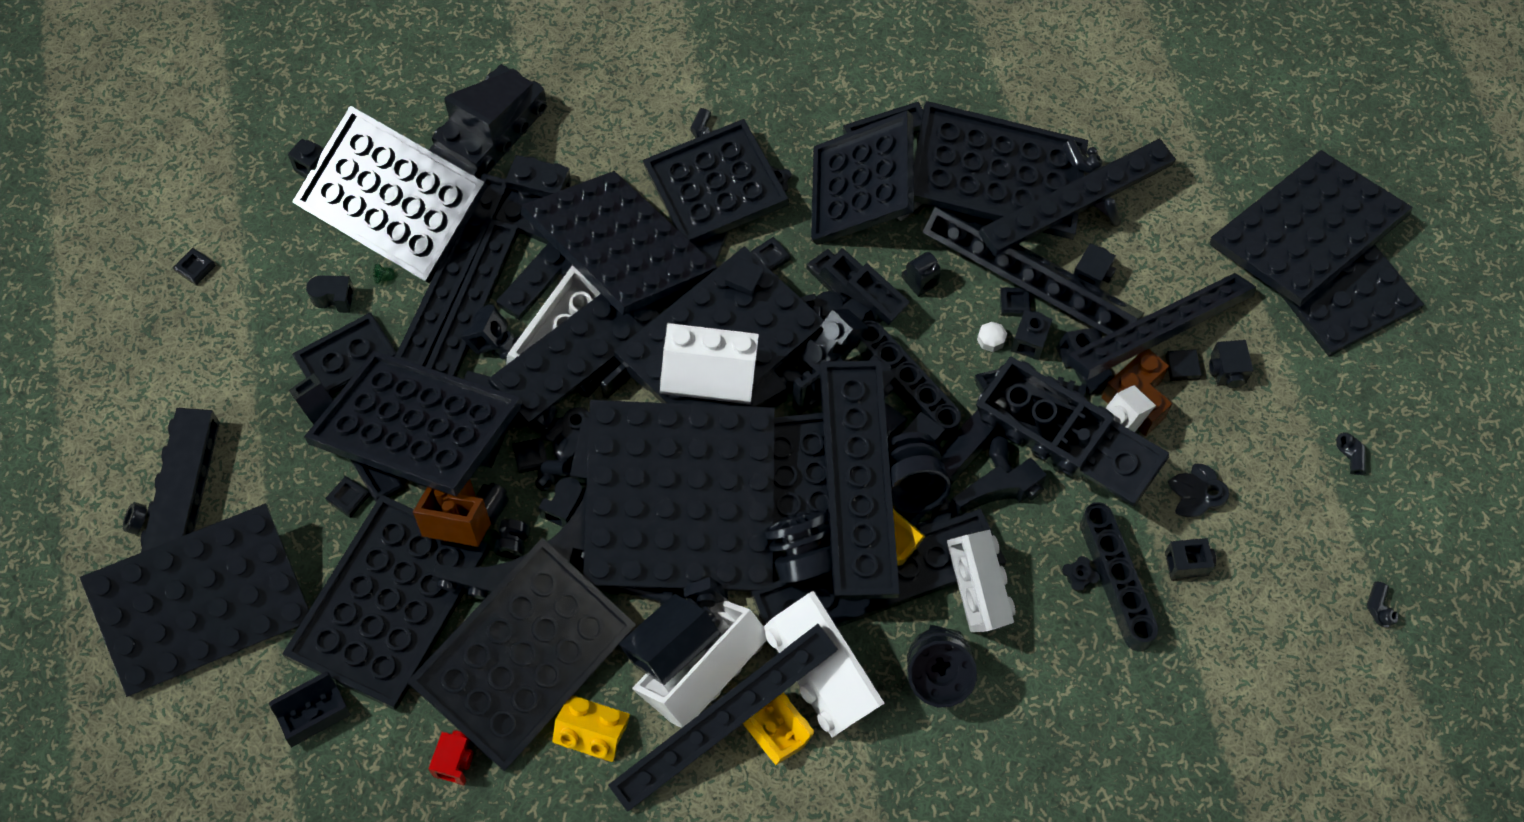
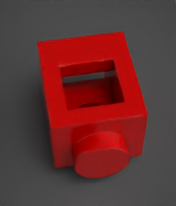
(451, 757)

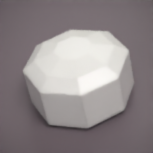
(992, 336)

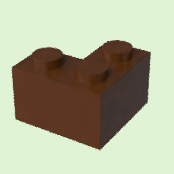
(1145, 373)
(451, 517)

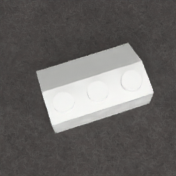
(708, 363)
(981, 581)

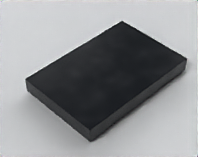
(343, 352)

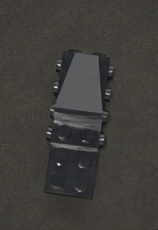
(488, 120)
(1069, 431)

